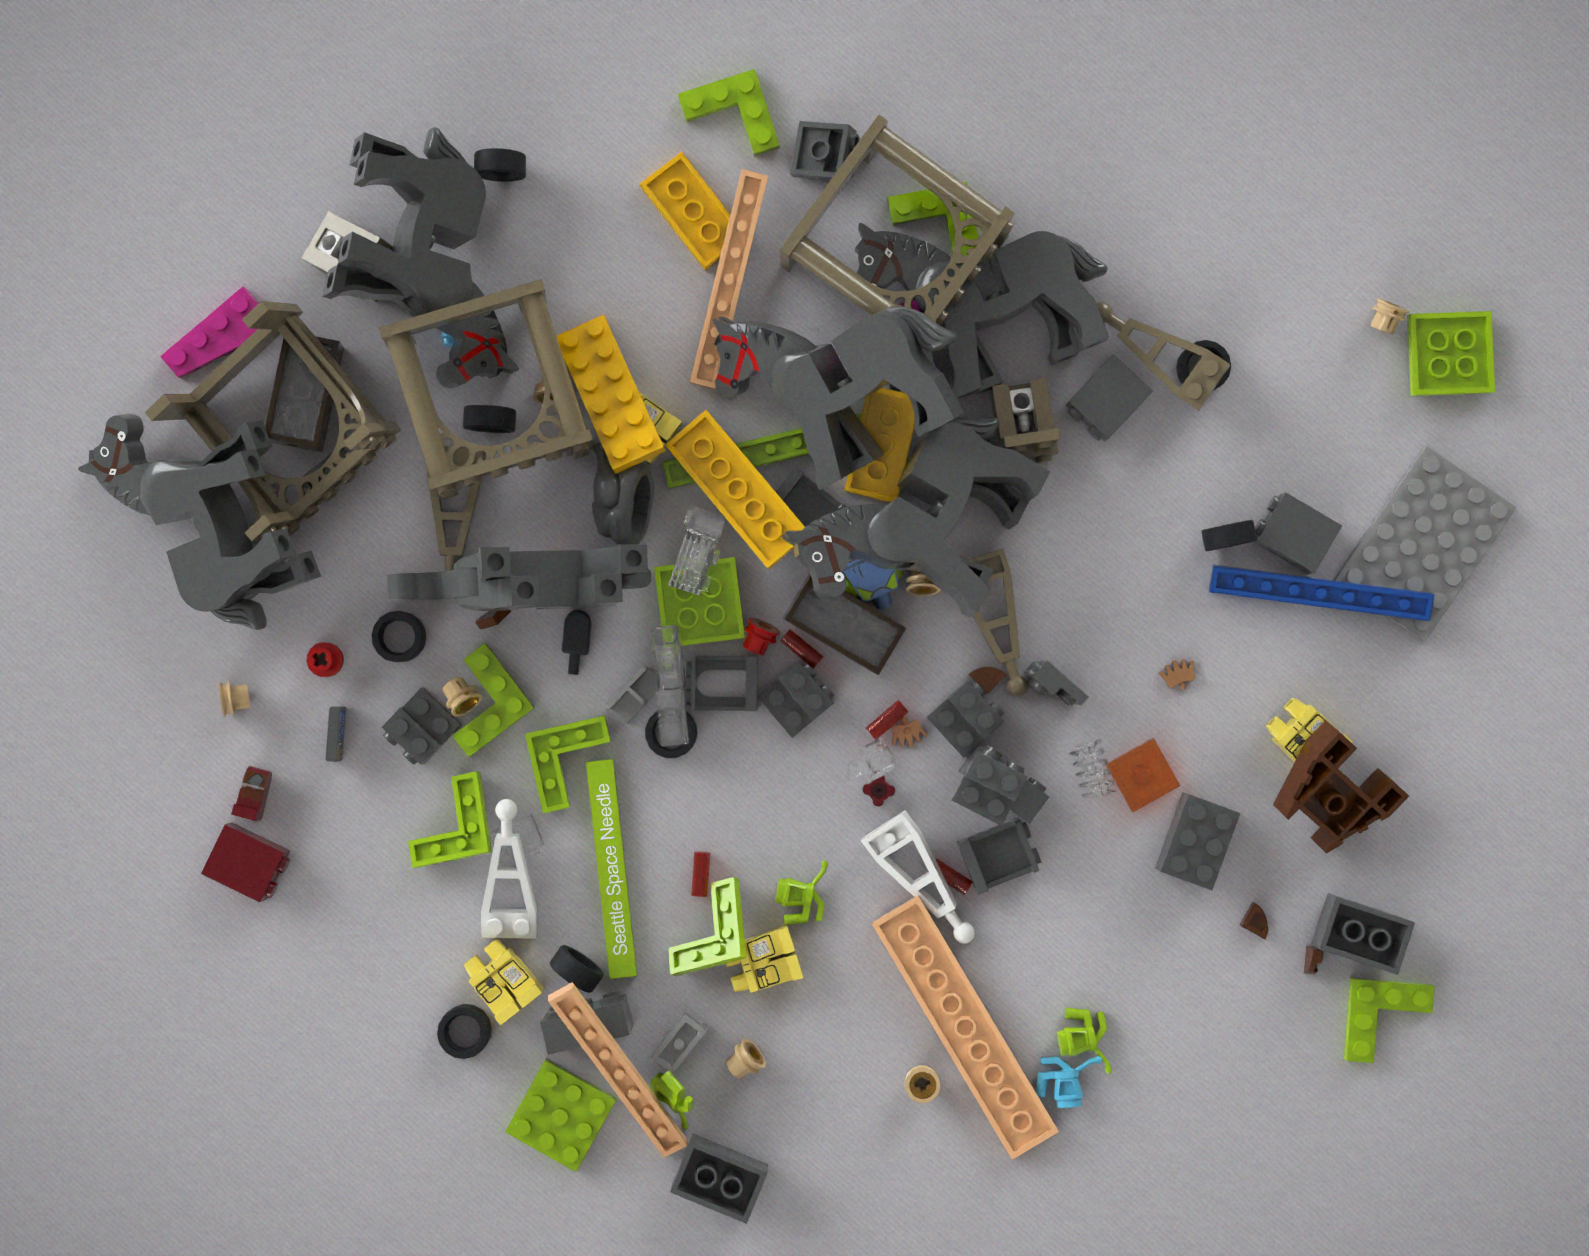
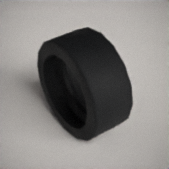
(500, 164)
(1214, 347)
(489, 418)
(1229, 535)
(378, 641)
(665, 752)
(576, 968)
(443, 1031)

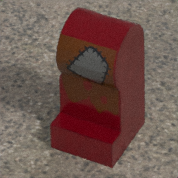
(253, 794)

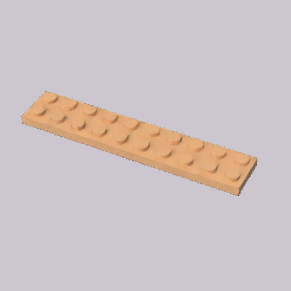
(965, 1027)

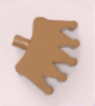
(1178, 675)
(907, 731)

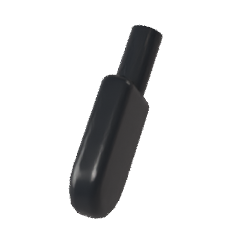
(576, 638)

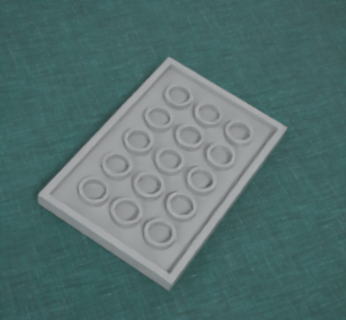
(1428, 536)

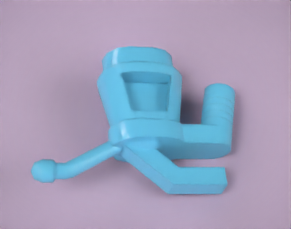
(1067, 1085)

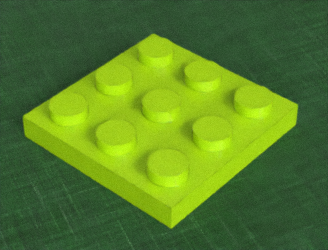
(1451, 353)
(706, 617)
(561, 1115)

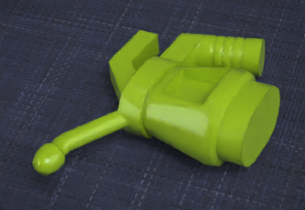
(796, 893)
(1081, 1039)
(672, 1093)

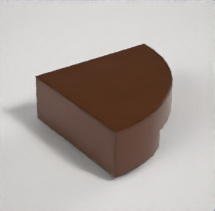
(491, 619)
(987, 677)
(1255, 921)
(1312, 957)

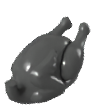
(622, 500)

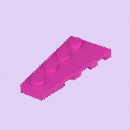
(213, 337)

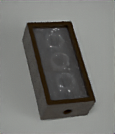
(299, 401)
(846, 626)

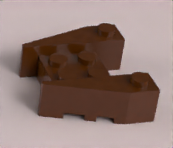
(1330, 796)

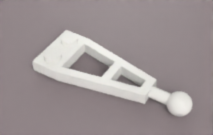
(893, 836)
(500, 921)

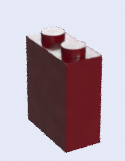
(246, 862)

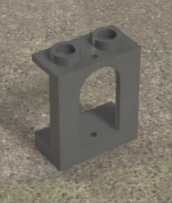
(701, 702)

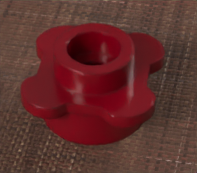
(886, 790)

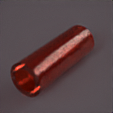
(801, 648)
(886, 720)
(700, 874)
(954, 878)

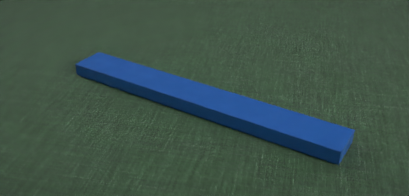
(1321, 592)

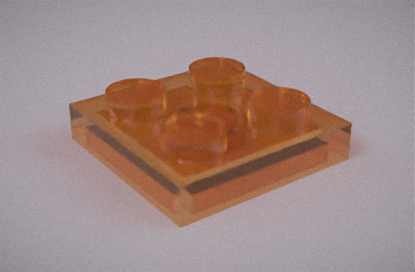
(1142, 775)

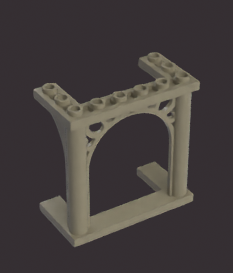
(990, 219)
(370, 433)
(444, 474)

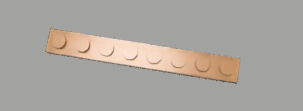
(729, 273)
(617, 1069)

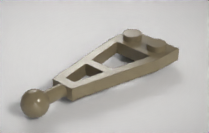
(1202, 378)
(460, 458)
(997, 561)

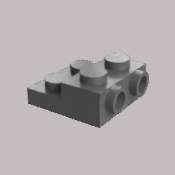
(822, 149)
(1049, 680)
(796, 698)
(966, 718)
(420, 727)
(990, 786)

